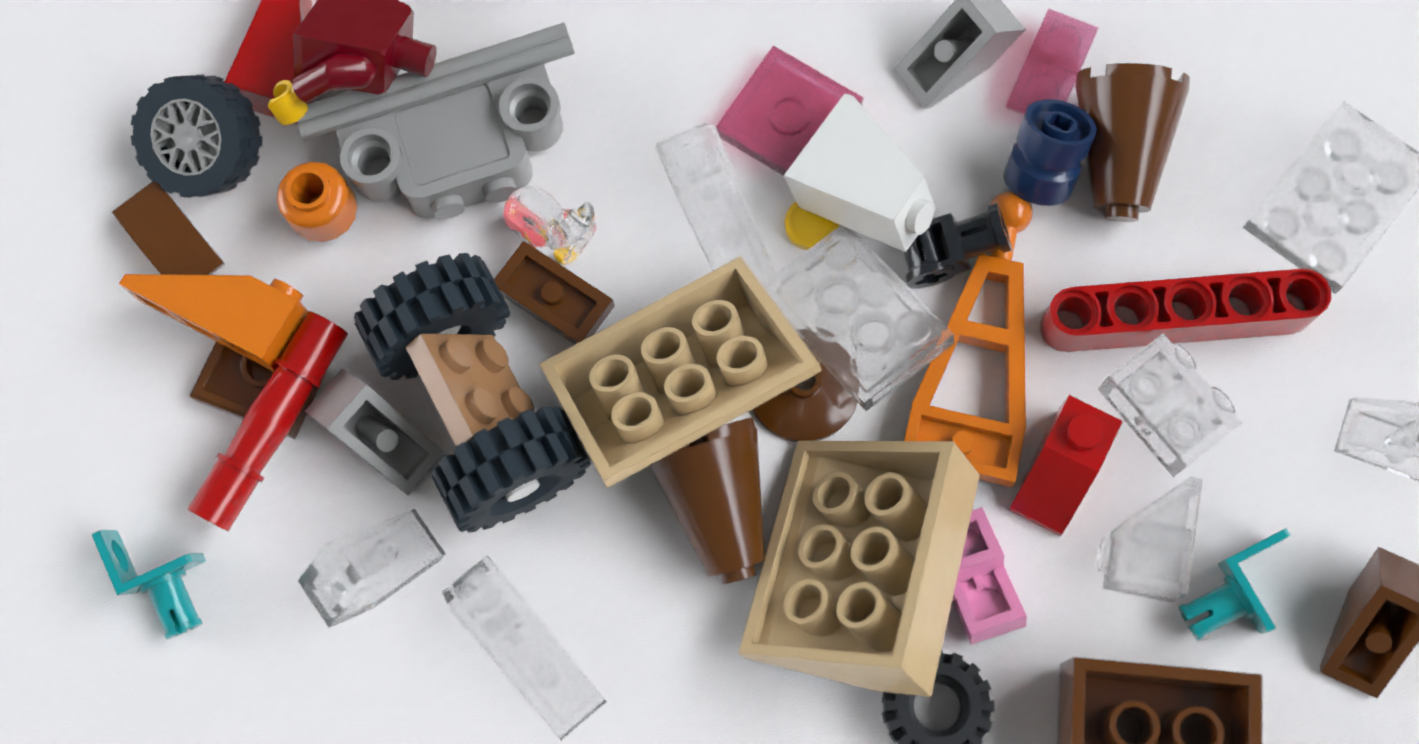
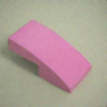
(983, 588)

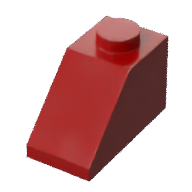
(1065, 465)

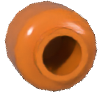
(317, 201)

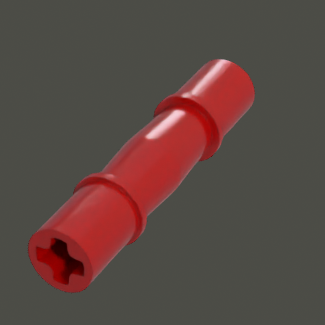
(268, 421)

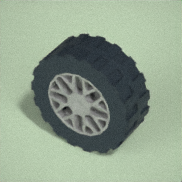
(196, 135)

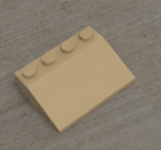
(677, 370)
(864, 563)

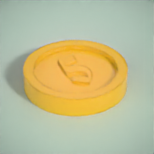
(806, 228)

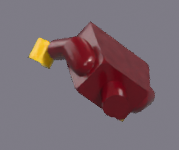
(350, 48)

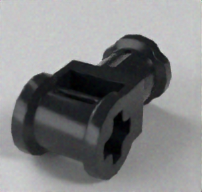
(951, 245)

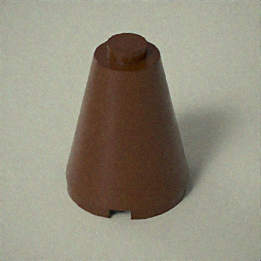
(1136, 123)
(718, 498)

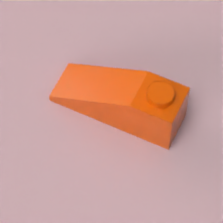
(229, 309)

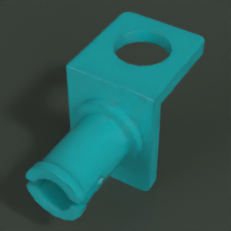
(162, 583)
(1234, 597)

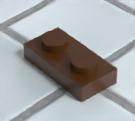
(553, 294)

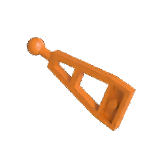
(987, 444)

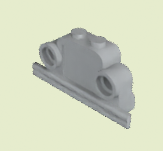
(453, 133)

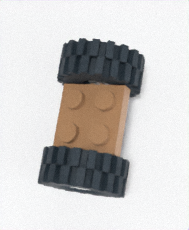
(443, 329)

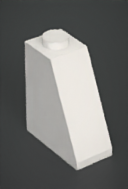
(861, 179)

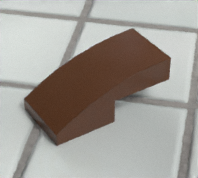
(166, 234)

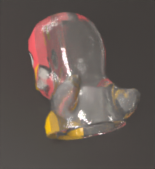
(544, 222)

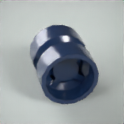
(1049, 152)

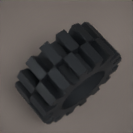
(973, 700)

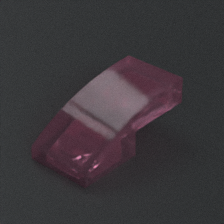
(1052, 61)

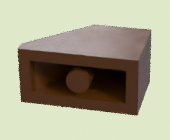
(1375, 624)

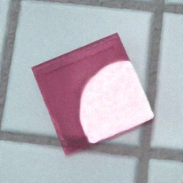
(780, 110)

